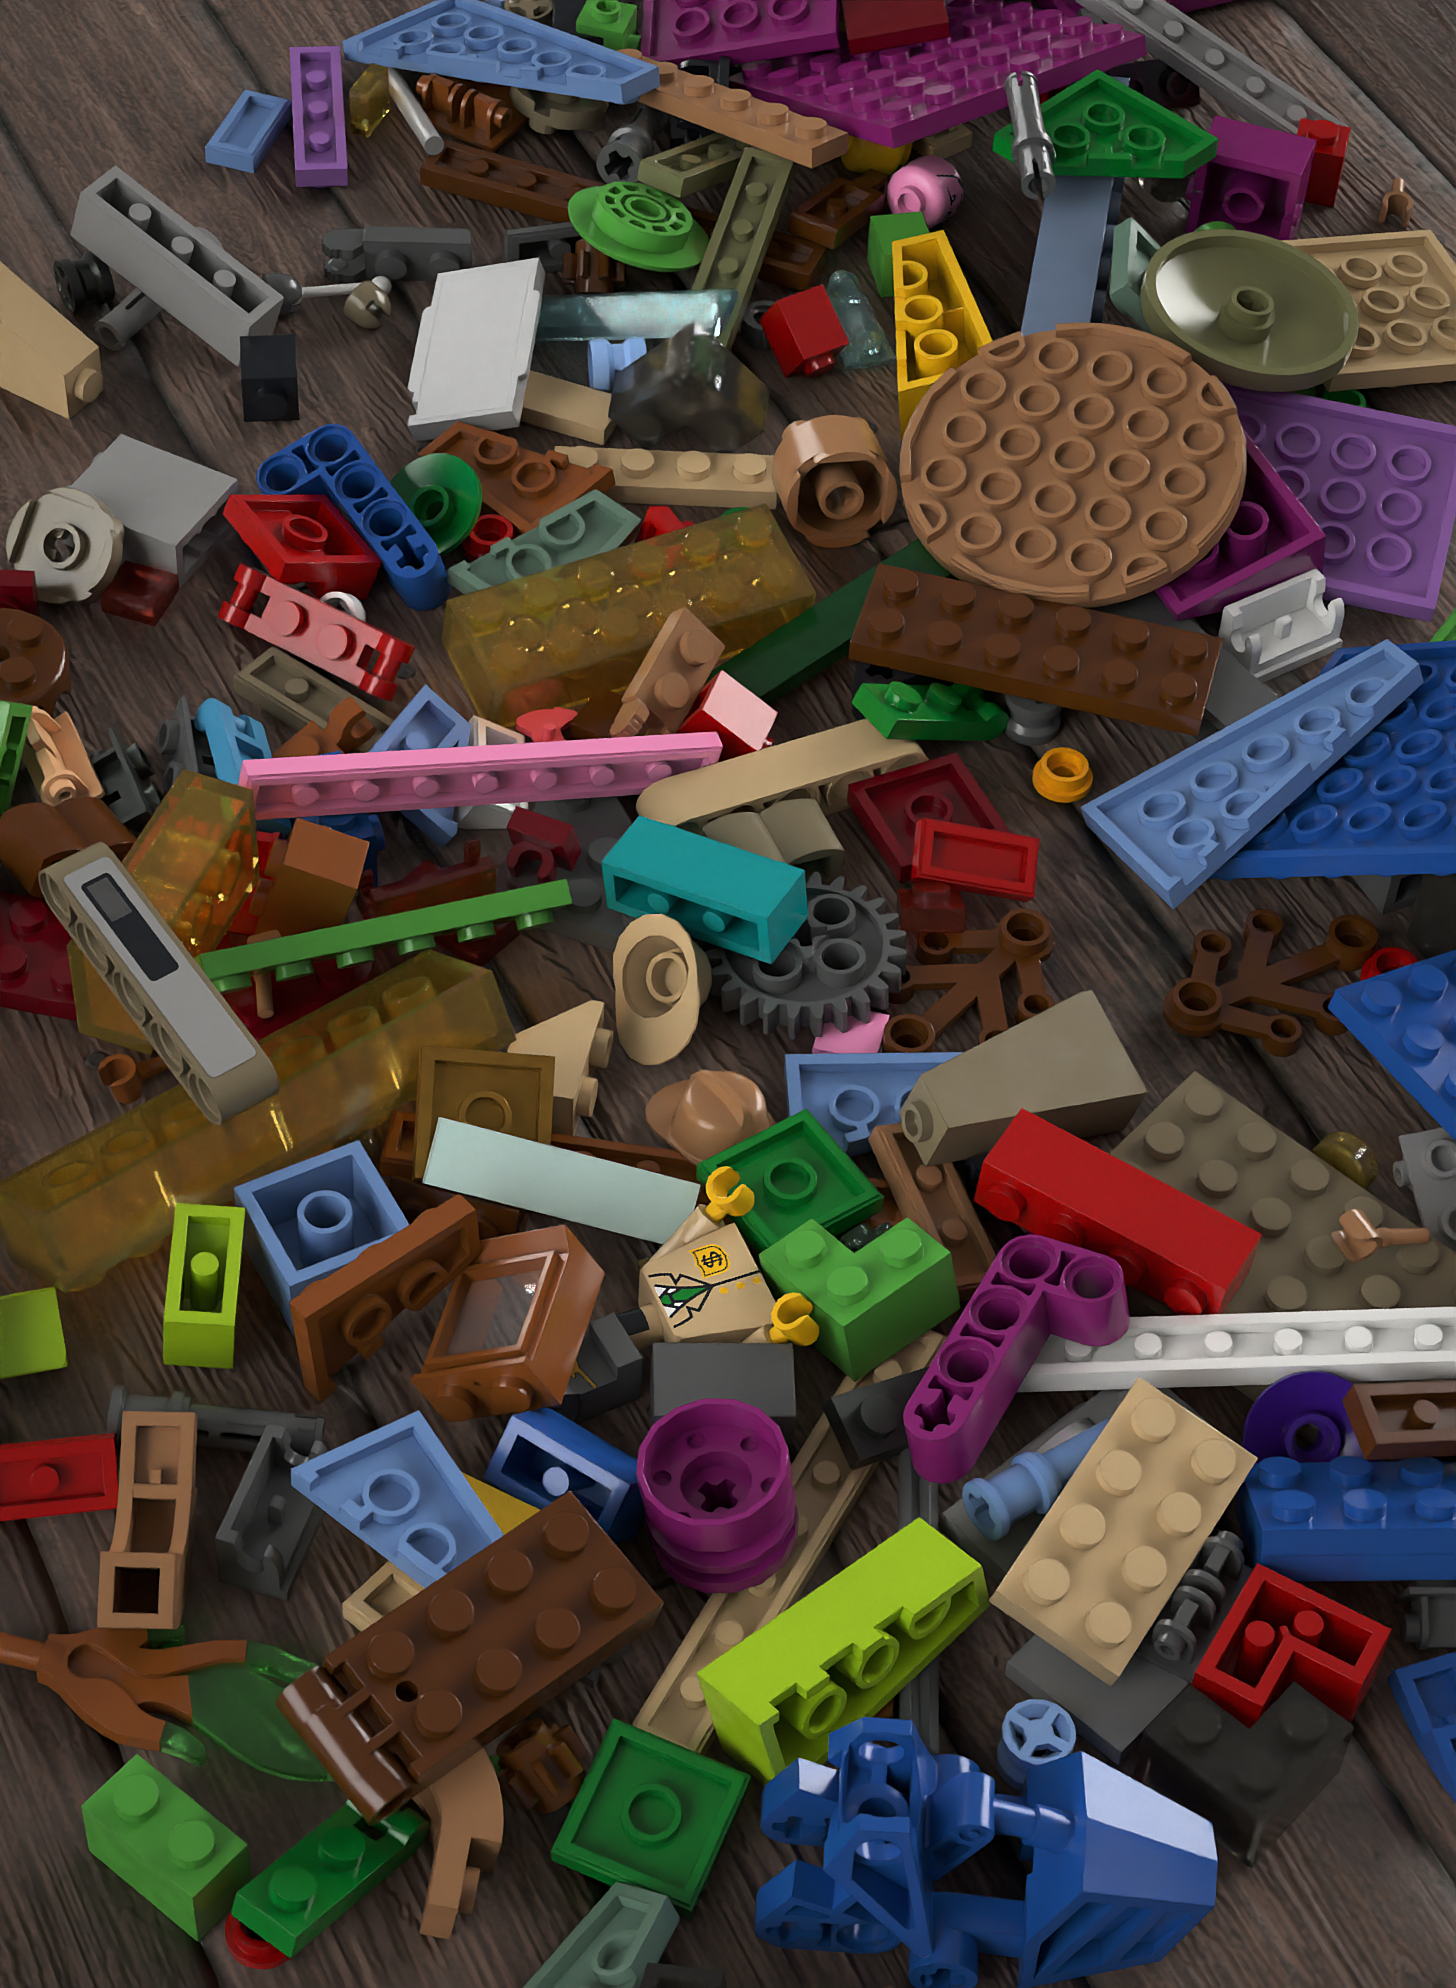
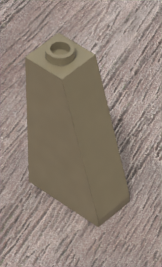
(1055, 1065)

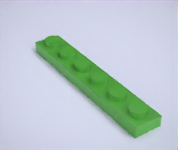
(408, 931)

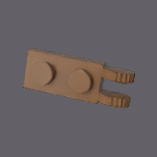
(668, 677)

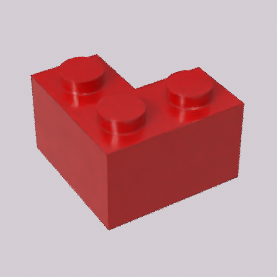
(1284, 1636)

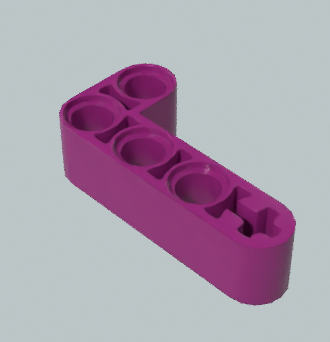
(1025, 1297)

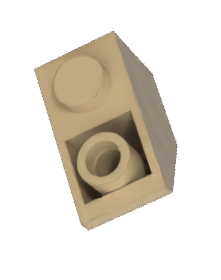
(579, 1047)

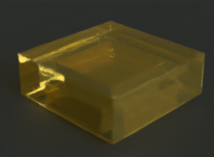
(369, 100)

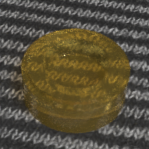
(1349, 1157)

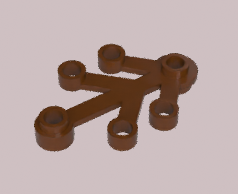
(1018, 941)
(1201, 1008)

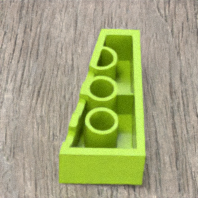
(842, 1650)

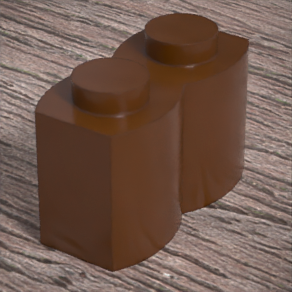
(42, 835)

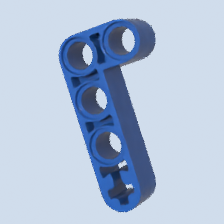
(338, 466)

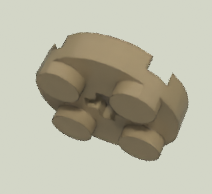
(556, 111)
(96, 541)

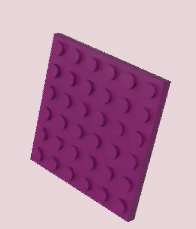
(944, 82)

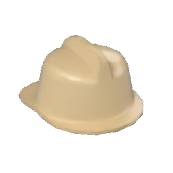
(658, 988)

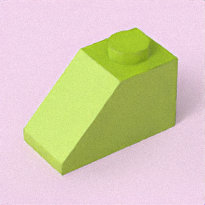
(203, 1286)

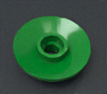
(444, 485)

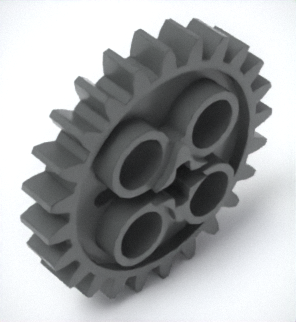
(830, 969)

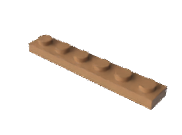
(743, 116)

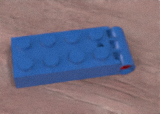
(1351, 1518)

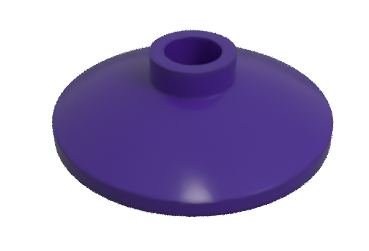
(1299, 1401)

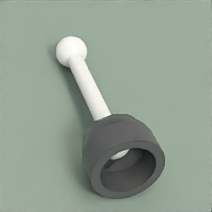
(294, 292)

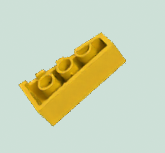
(934, 317)

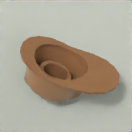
(708, 1113)

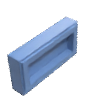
(248, 131)

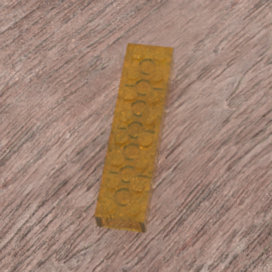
(336, 1074)

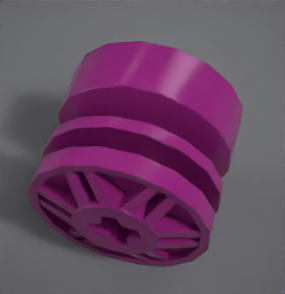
(718, 1495)

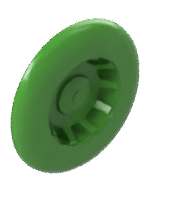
(638, 226)

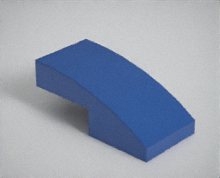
(1428, 1705)

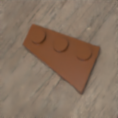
(517, 480)
(357, 1302)

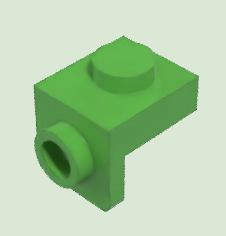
(610, 21)

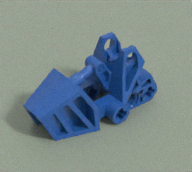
(1108, 1887)

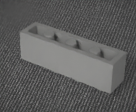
(174, 263)

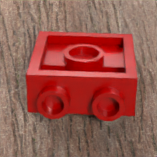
(305, 542)

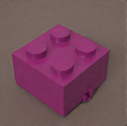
(1253, 181)

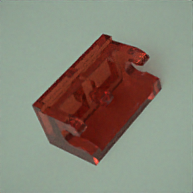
(449, 884)

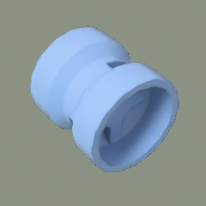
(608, 359)

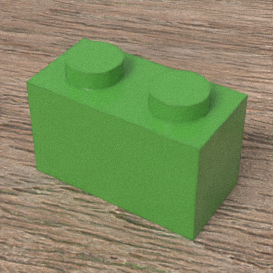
(166, 1846)

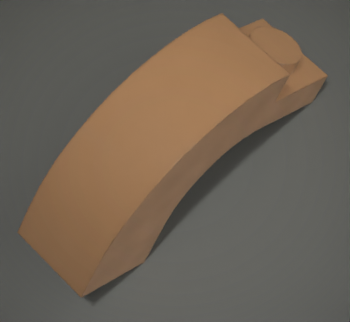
(153, 1539)
(467, 1838)

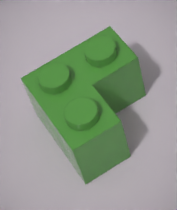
(867, 1299)

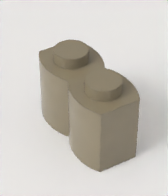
(787, 833)

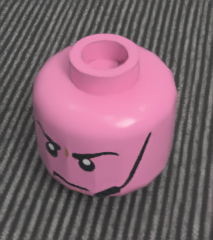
(926, 186)

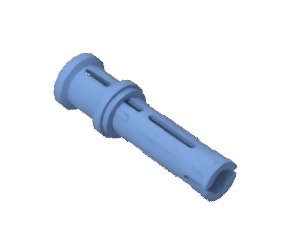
(1026, 1486)

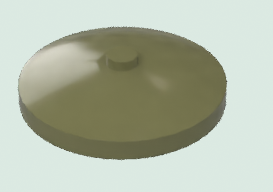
(1250, 309)

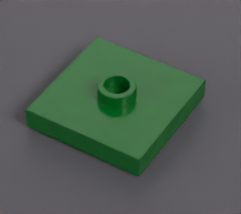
(795, 1177)
(651, 1816)

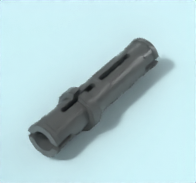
(1031, 147)

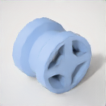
(1028, 1728)

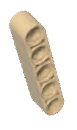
(801, 768)

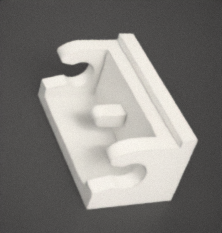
(1283, 626)

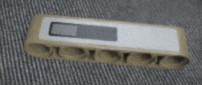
(158, 983)

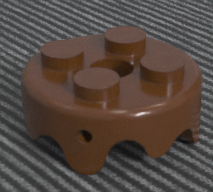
(33, 661)

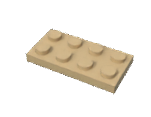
(1123, 1531)

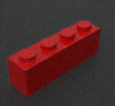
(1102, 1204)

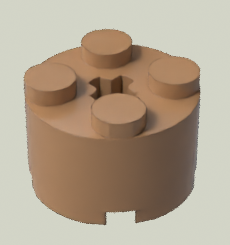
(833, 479)

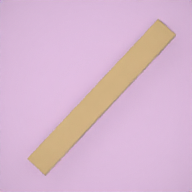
(824, 1497)

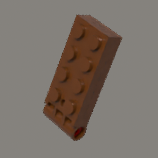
(469, 1657)

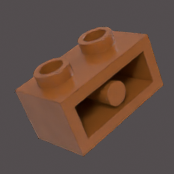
(311, 880)

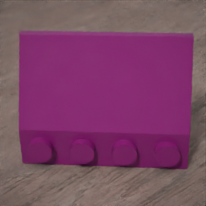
(1263, 546)

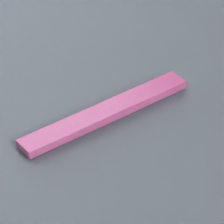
(471, 774)

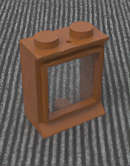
(512, 1326)

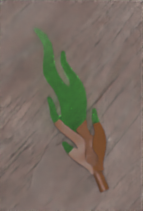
(212, 1685)

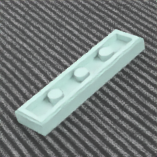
(558, 1182)

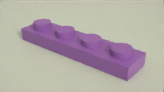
(318, 117)

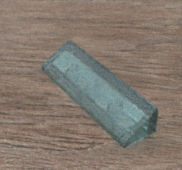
(632, 314)

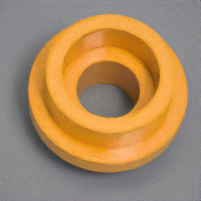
(1062, 775)

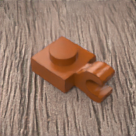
(344, 732)

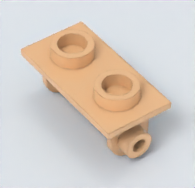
(58, 759)

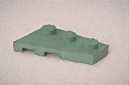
(564, 536)

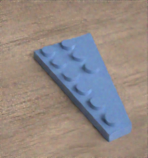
(504, 49)
(1215, 796)

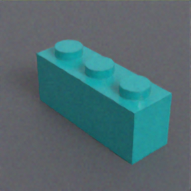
(706, 886)

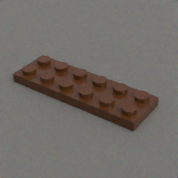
(1036, 649)

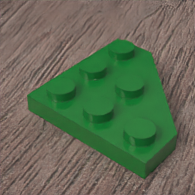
(1116, 132)

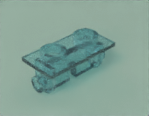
(866, 336)

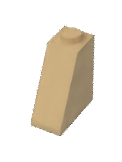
(44, 352)

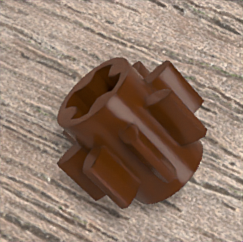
(592, 270)
(540, 1765)

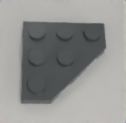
(598, 827)

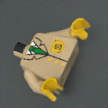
(708, 1285)

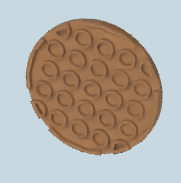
(1073, 464)

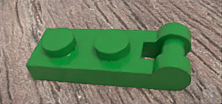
(930, 711)
(326, 1876)

